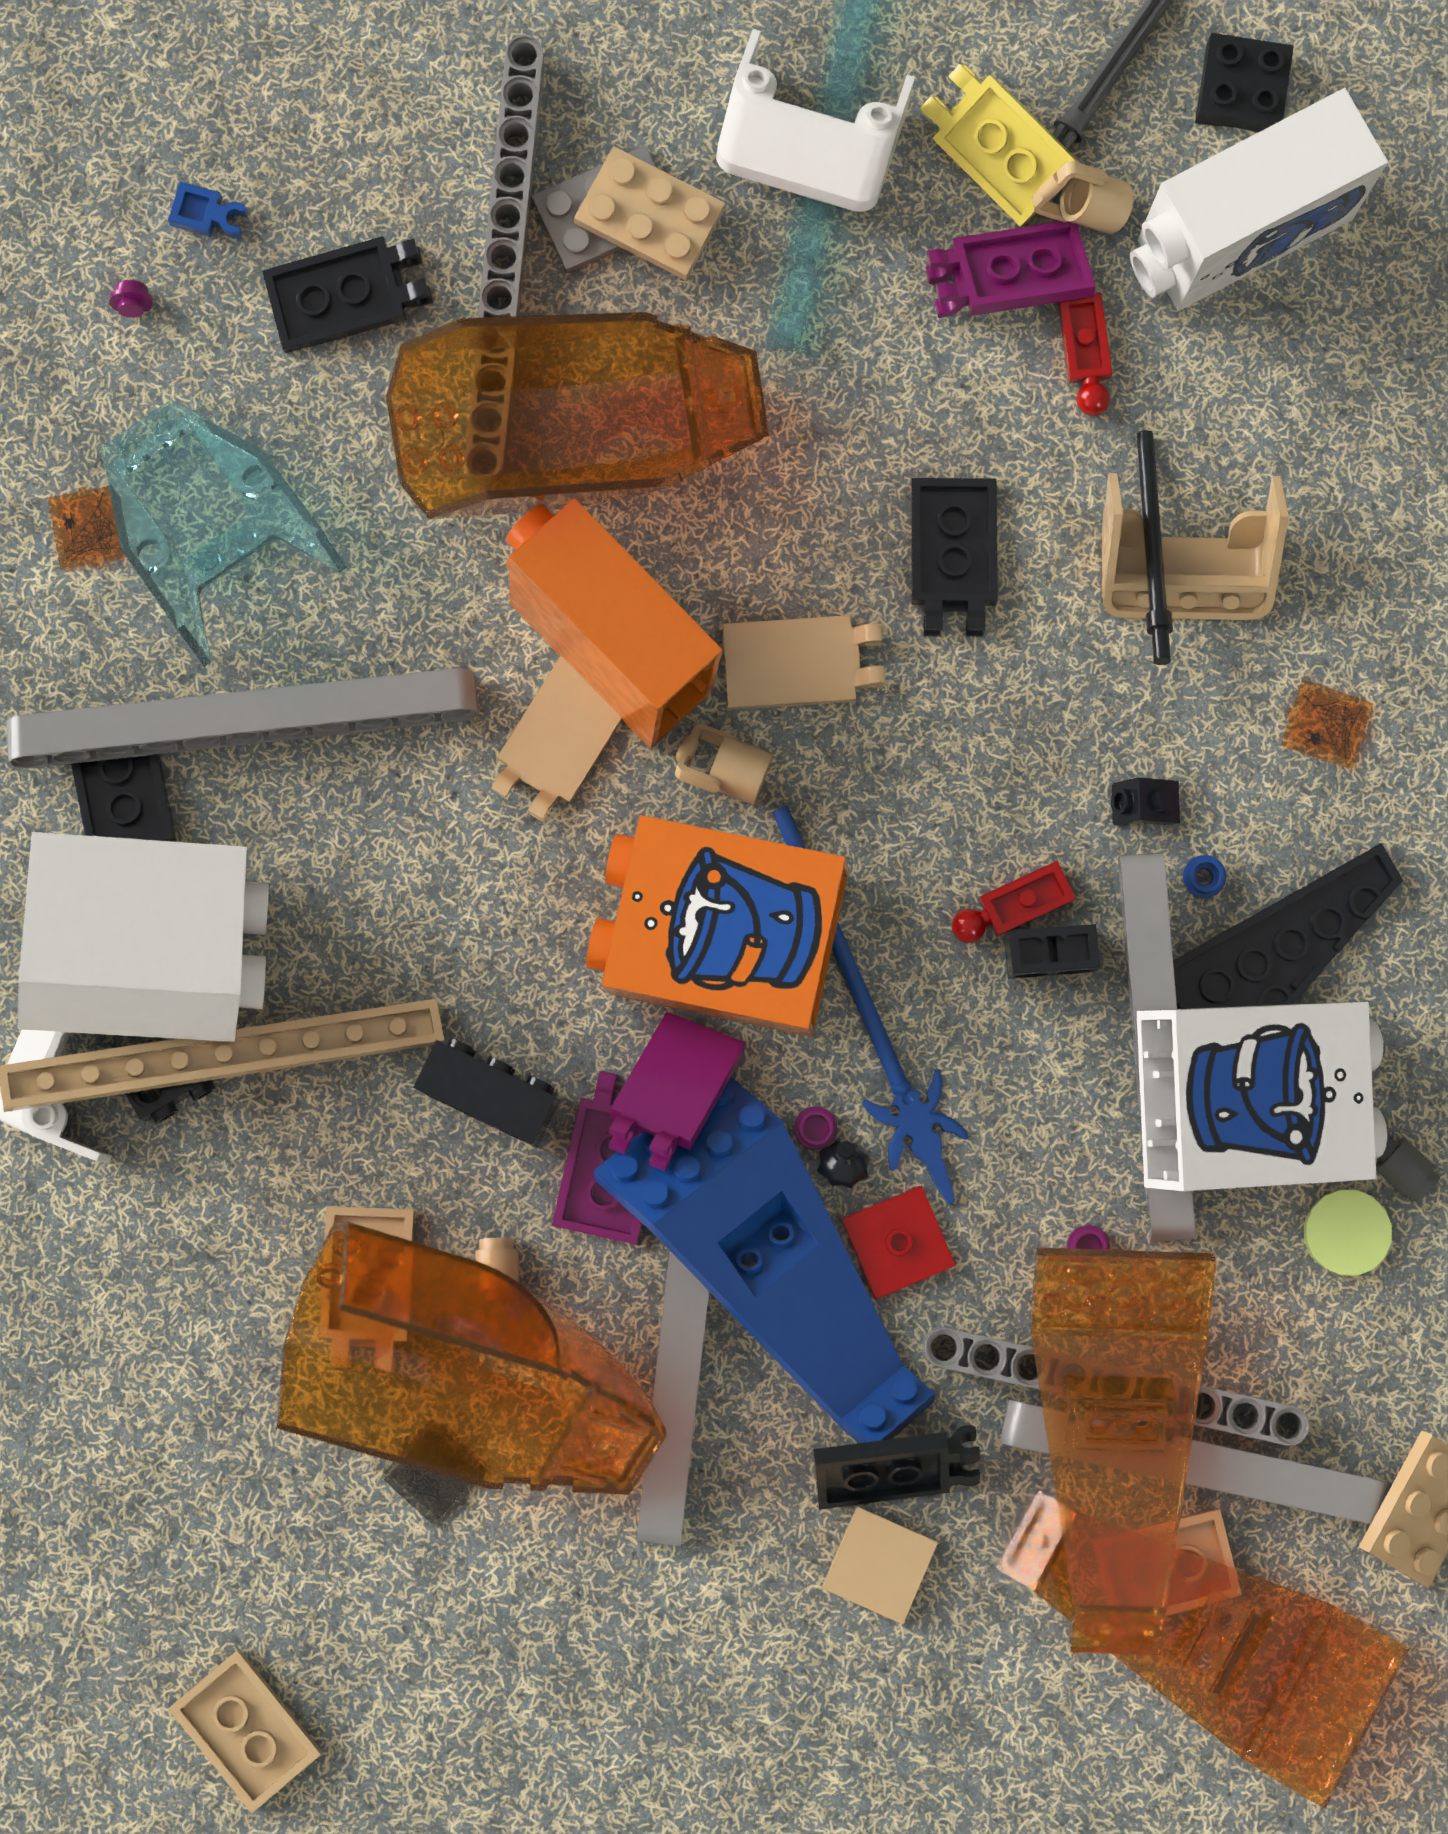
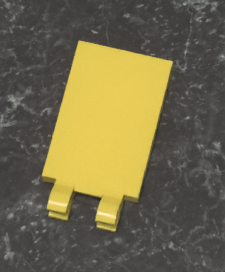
(997, 142)

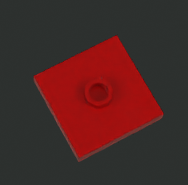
(898, 1242)

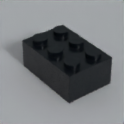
(487, 1091)

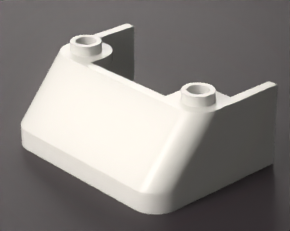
(804, 148)
(45, 1121)

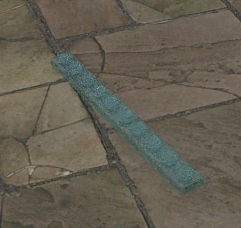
(811, 218)

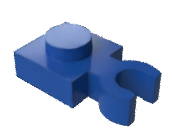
(201, 209)

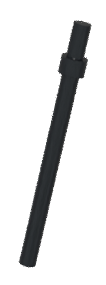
(1158, 619)

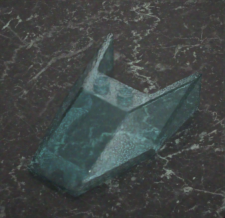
(196, 506)

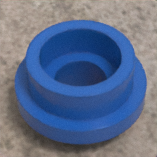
(1217, 872)

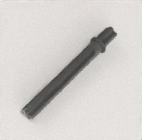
(1071, 126)

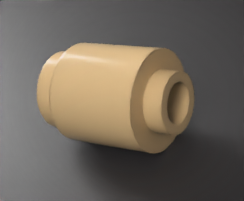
(500, 1255)

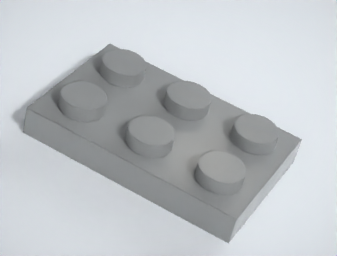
(557, 211)

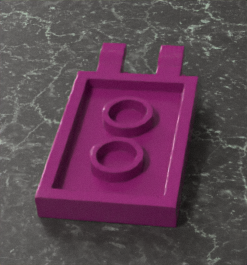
(1011, 269)
(673, 1087)
(581, 1200)

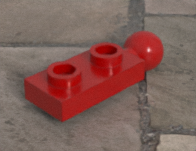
(1087, 351)
(1015, 904)

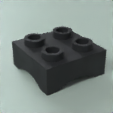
(1243, 82)

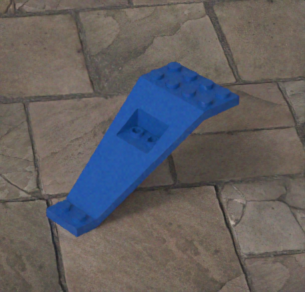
(804, 1293)

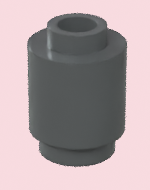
(1407, 1169)

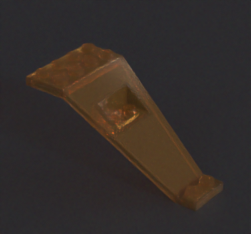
(1121, 1345)
(1283, 1683)

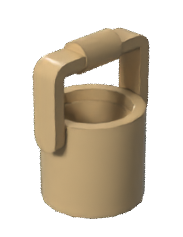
(1086, 198)
(736, 771)

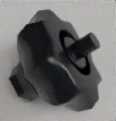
(843, 1164)

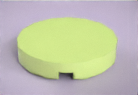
(1348, 1232)

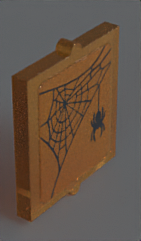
(84, 528)
(1326, 724)

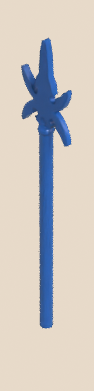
(914, 1117)

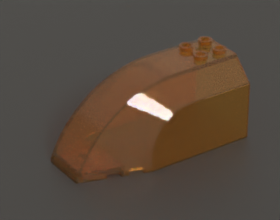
(565, 410)
(456, 1372)

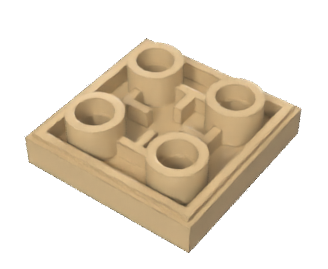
(879, 1564)

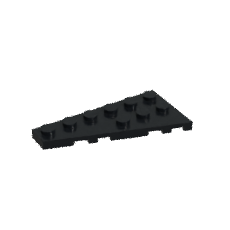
(1288, 943)

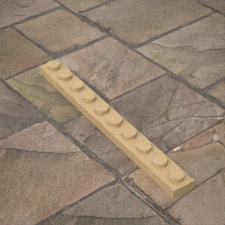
(191, 1061)

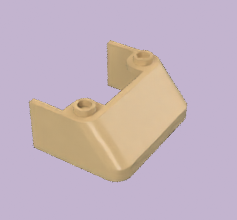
(1202, 574)

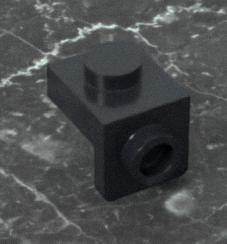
(1145, 802)

